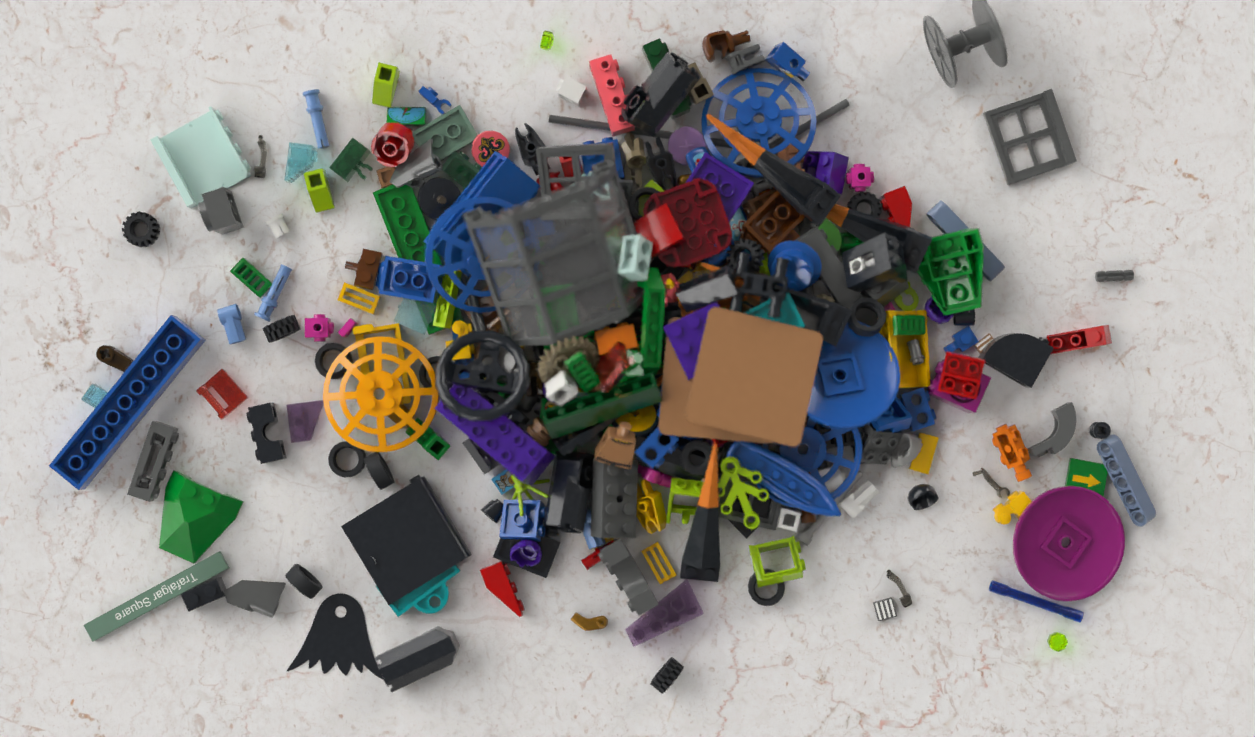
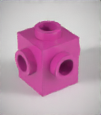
(853, 180)
(312, 325)

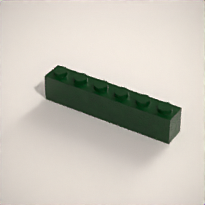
(601, 406)

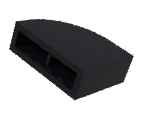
(1017, 356)

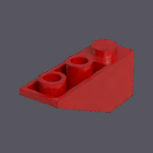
(898, 206)
(1080, 339)
(499, 583)

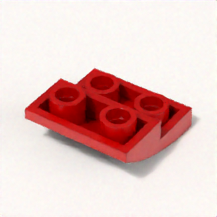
(659, 229)
(961, 375)

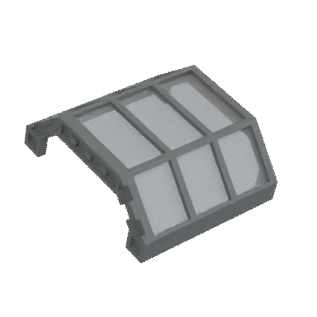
(558, 260)

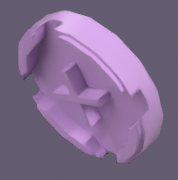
(683, 141)

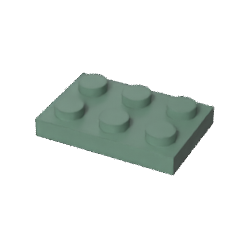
(449, 133)

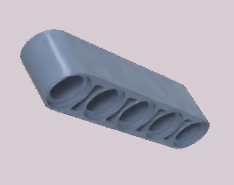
(949, 222)
(1126, 480)

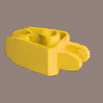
(650, 508)

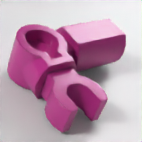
(655, 476)

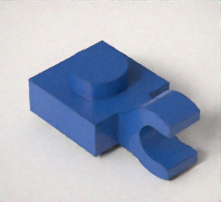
(431, 96)
(962, 339)

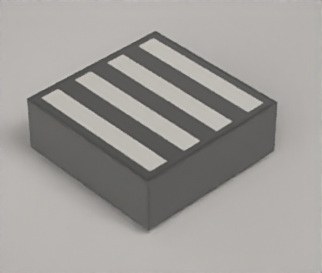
(884, 609)

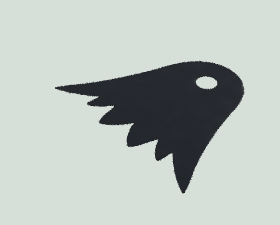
(338, 638)

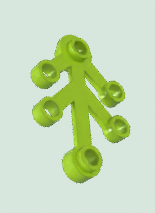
(739, 488)

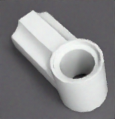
(855, 502)

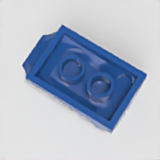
(406, 280)

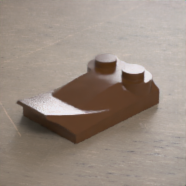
(771, 222)

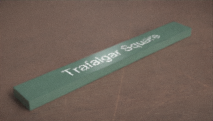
(156, 596)

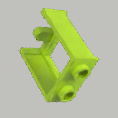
(687, 488)
(779, 576)

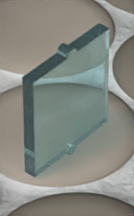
(415, 314)

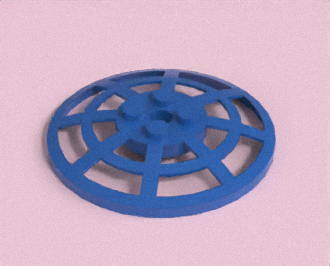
(759, 106)
(468, 255)
(817, 454)

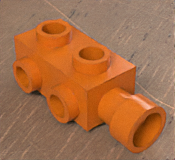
(1012, 450)

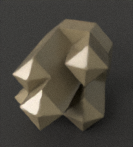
(634, 151)

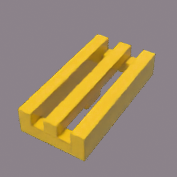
(343, 292)
(666, 576)

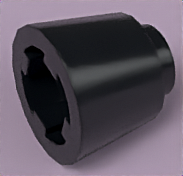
(493, 510)

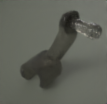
(260, 171)
(906, 598)

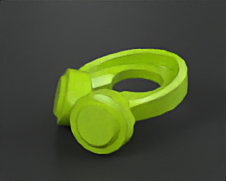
(910, 291)

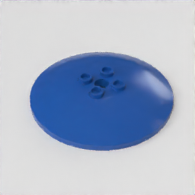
(868, 383)

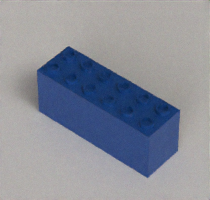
(496, 179)

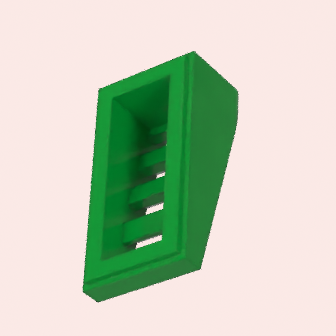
(243, 261)
(909, 325)
(582, 372)

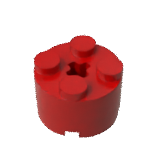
(392, 144)

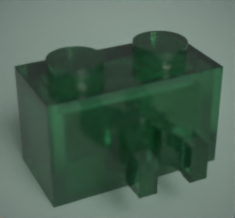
(350, 160)
(460, 168)

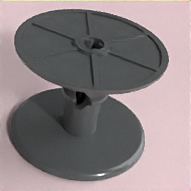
(985, 33)

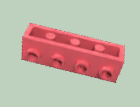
(611, 93)

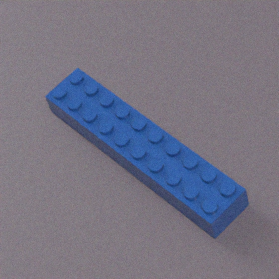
(127, 402)

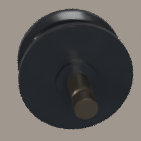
(437, 196)

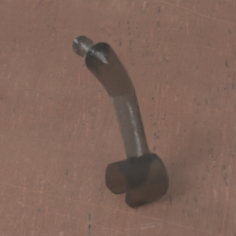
(987, 477)

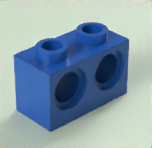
(922, 407)
(653, 443)

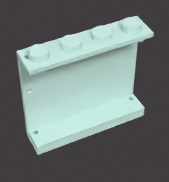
(202, 157)

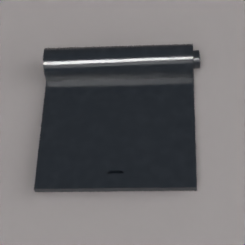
(407, 539)

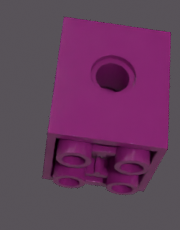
(963, 403)

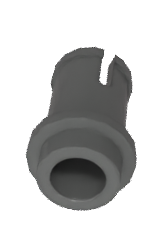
(915, 352)

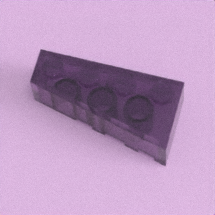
(671, 612)

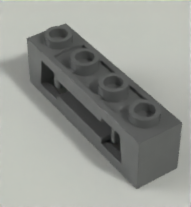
(159, 471)

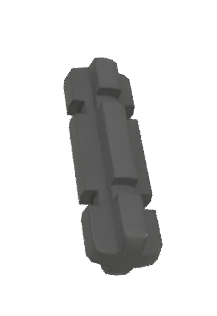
(1117, 275)

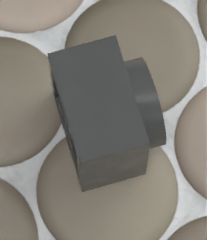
(220, 211)

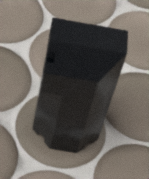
(660, 94)
(672, 463)
(569, 492)
(418, 657)

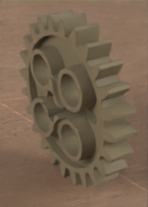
(555, 358)

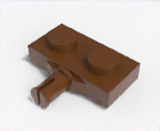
(366, 269)

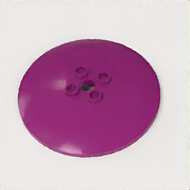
(1093, 548)

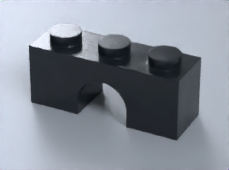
(261, 417)

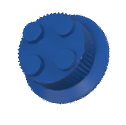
(803, 264)

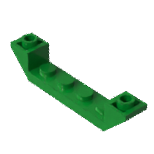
(652, 321)

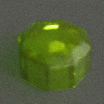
(547, 40)
(1057, 641)

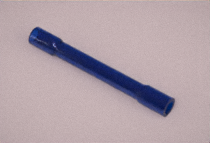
(1065, 611)

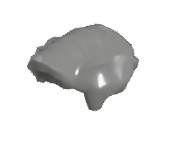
(906, 450)

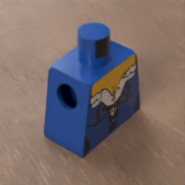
(782, 56)

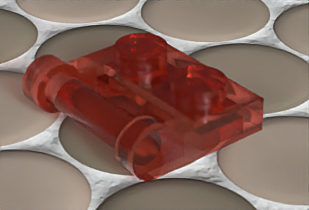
(612, 366)
(227, 389)

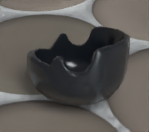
(922, 496)

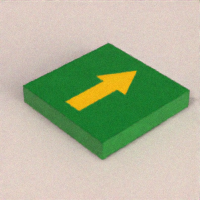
(1086, 475)

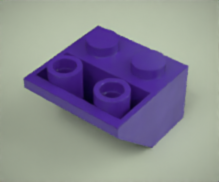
(827, 167)

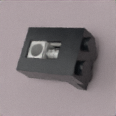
(874, 263)

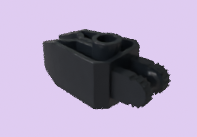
(528, 149)
(661, 164)

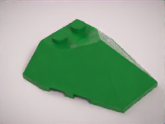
(954, 270)
(194, 517)

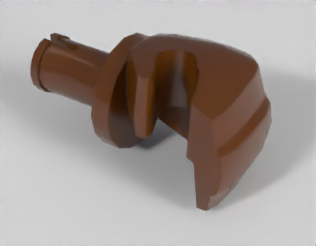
(724, 42)

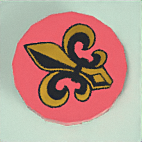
(486, 144)

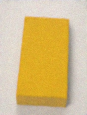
(924, 459)

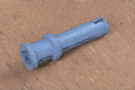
(314, 109)
(269, 304)

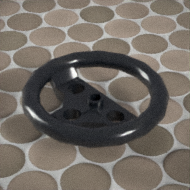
(490, 345)

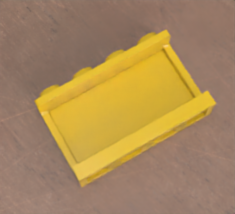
(910, 374)

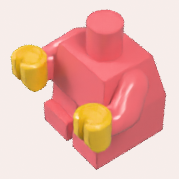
(671, 286)

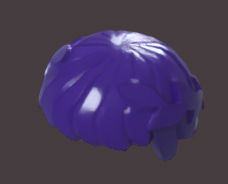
(935, 313)
(526, 553)

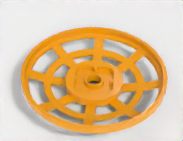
(393, 394)

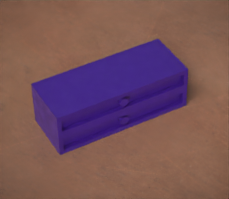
(500, 437)

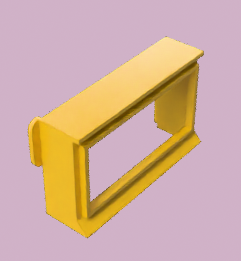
(360, 331)

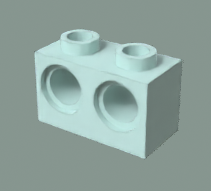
(635, 257)

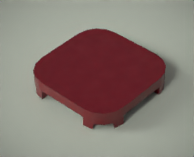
(699, 218)

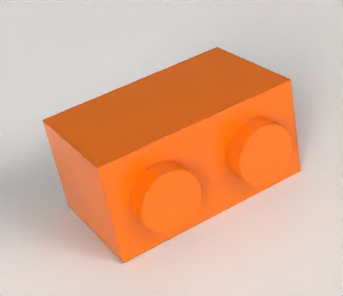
(607, 338)

